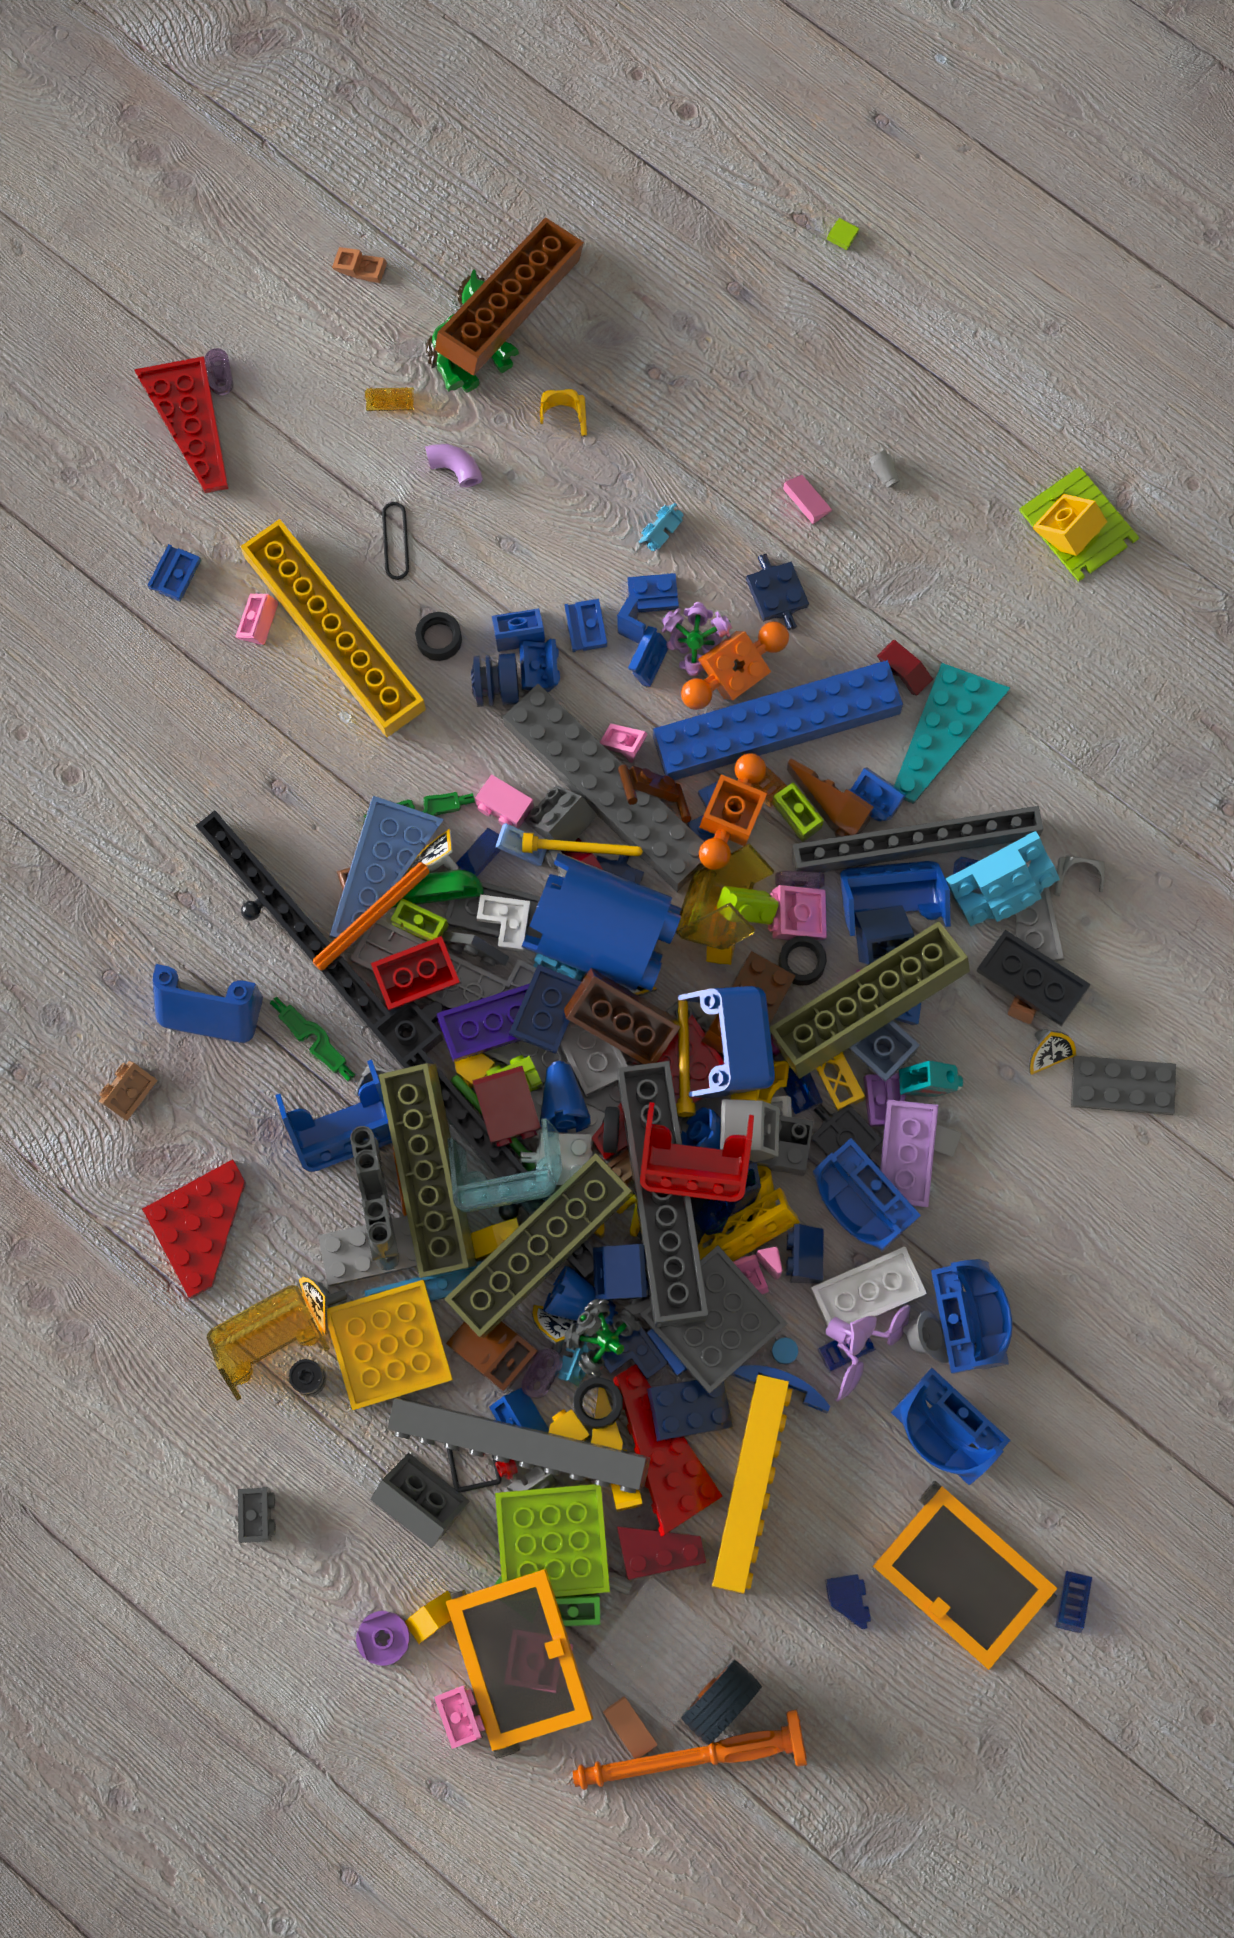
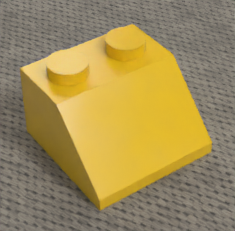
(1071, 523)

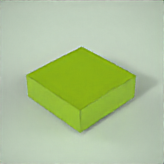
(843, 234)

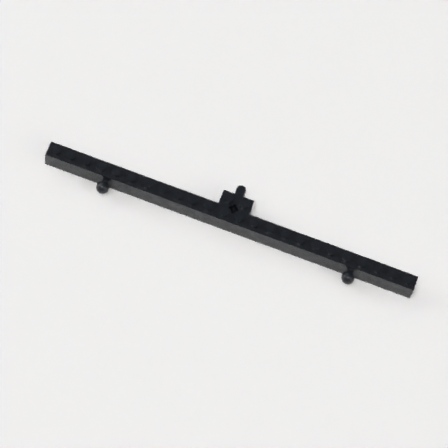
(384, 1025)

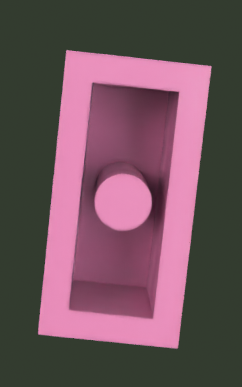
(503, 802)

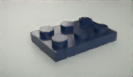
(542, 1014)
(688, 1409)

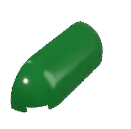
(445, 887)

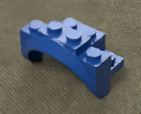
(863, 1197)
(973, 1316)
(948, 1428)

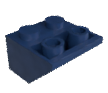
(881, 932)
(806, 1254)
(620, 1272)

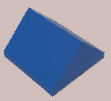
(517, 626)

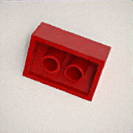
(415, 973)

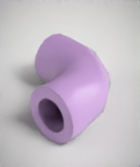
(456, 460)

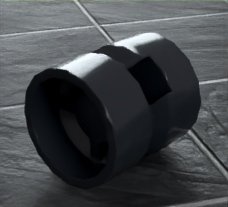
(307, 1377)

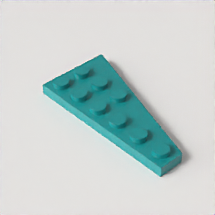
(950, 717)

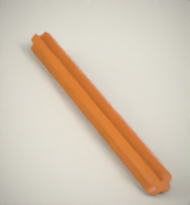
(370, 916)

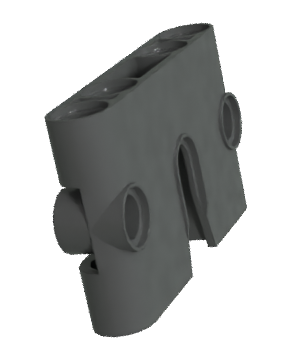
(374, 1198)

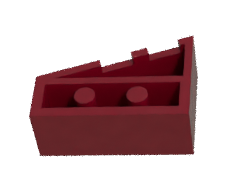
(650, 1554)

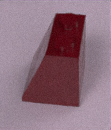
(507, 1106)

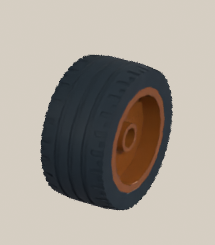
(721, 1702)

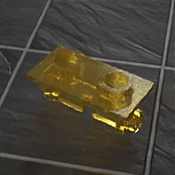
(389, 399)

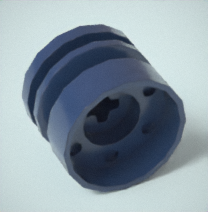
(495, 680)

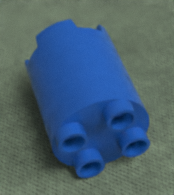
(603, 924)

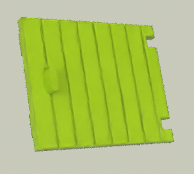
(1105, 544)

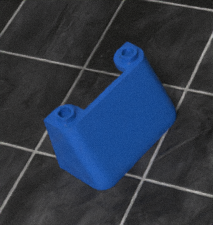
(206, 1014)

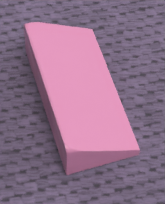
(806, 498)
(257, 618)
(770, 1260)

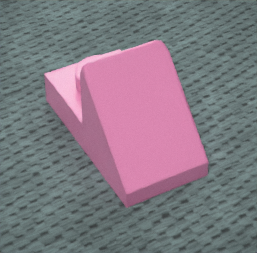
(623, 740)

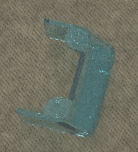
(475, 1192)

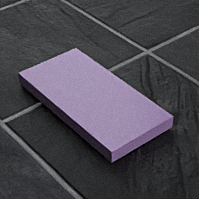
(909, 1148)

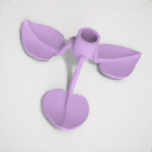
(856, 1336)

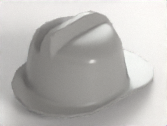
(927, 1336)

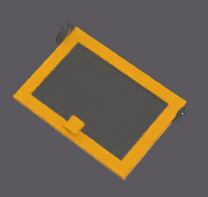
(964, 1576)
(518, 1660)

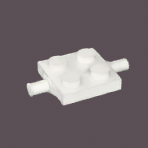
(574, 1151)

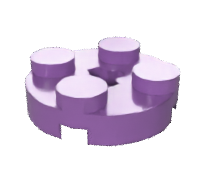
(369, 1631)

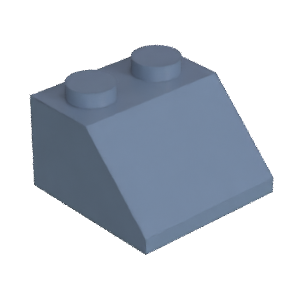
(886, 1050)

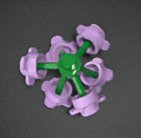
(684, 639)

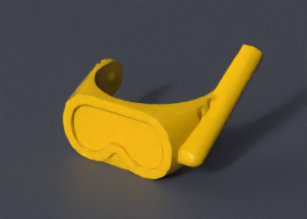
(567, 398)

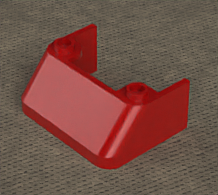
(694, 1169)

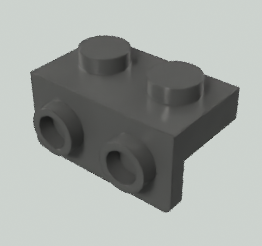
(255, 1515)

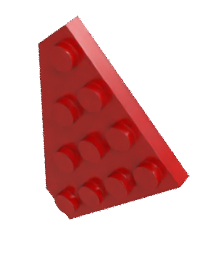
(196, 1225)

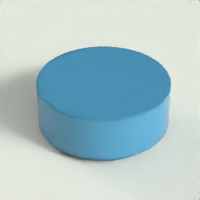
(785, 1351)

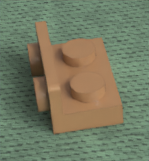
(127, 1090)

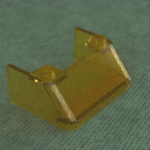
(699, 914)
(260, 1332)

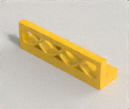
(848, 1081)
(752, 1234)

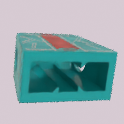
(941, 1078)

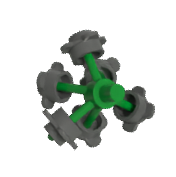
(593, 1324)

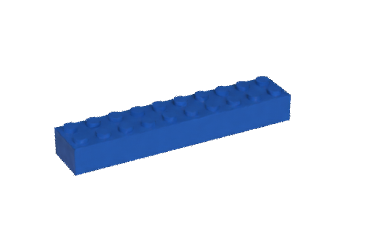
(778, 720)

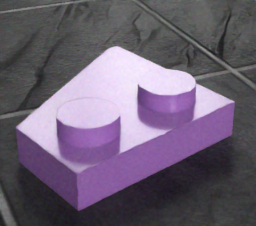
(877, 1094)

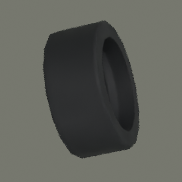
(434, 619)
(816, 947)
(597, 1382)

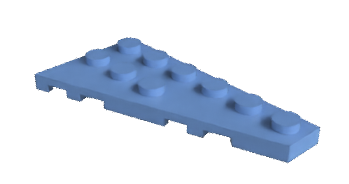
(384, 852)

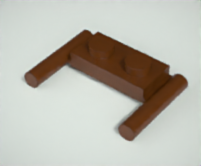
(655, 785)

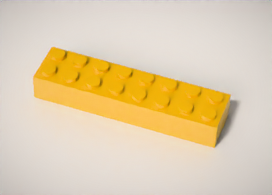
(750, 1485)

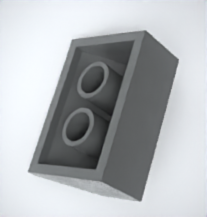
(419, 1500)

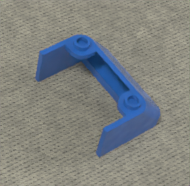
(909, 884)
(744, 1040)
(327, 1138)

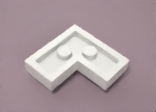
(511, 915)

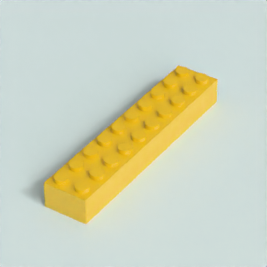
(333, 628)

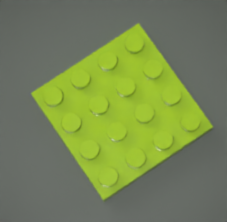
(555, 1532)

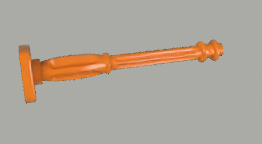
(729, 1750)

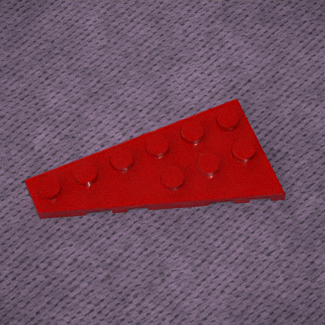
(186, 407)
(701, 1062)
(675, 1474)

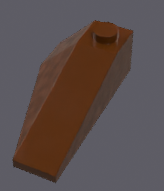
(842, 811)

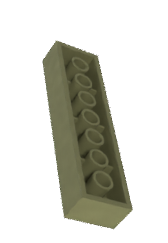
(869, 999)
(422, 1157)
(539, 1246)

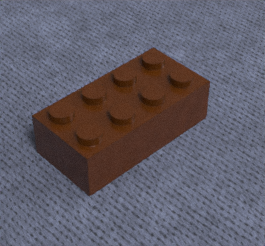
(760, 973)
(621, 1018)

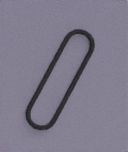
(405, 540)

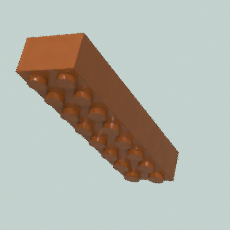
(508, 296)

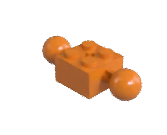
(720, 662)
(728, 824)

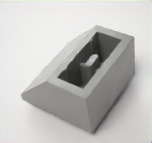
(765, 1127)

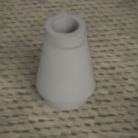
(884, 468)

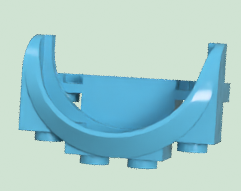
(1003, 881)

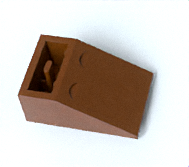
(498, 1356)

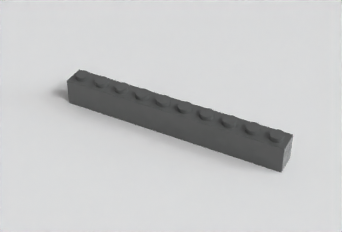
(916, 840)
(520, 1444)

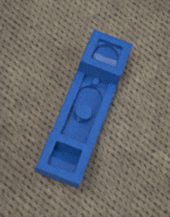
(812, 1399)

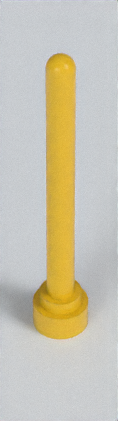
(533, 843)
(684, 1105)

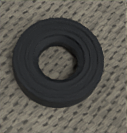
(611, 1129)

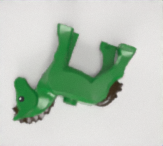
(452, 374)

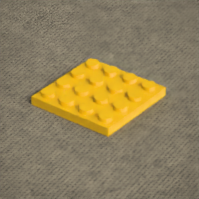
(388, 1344)

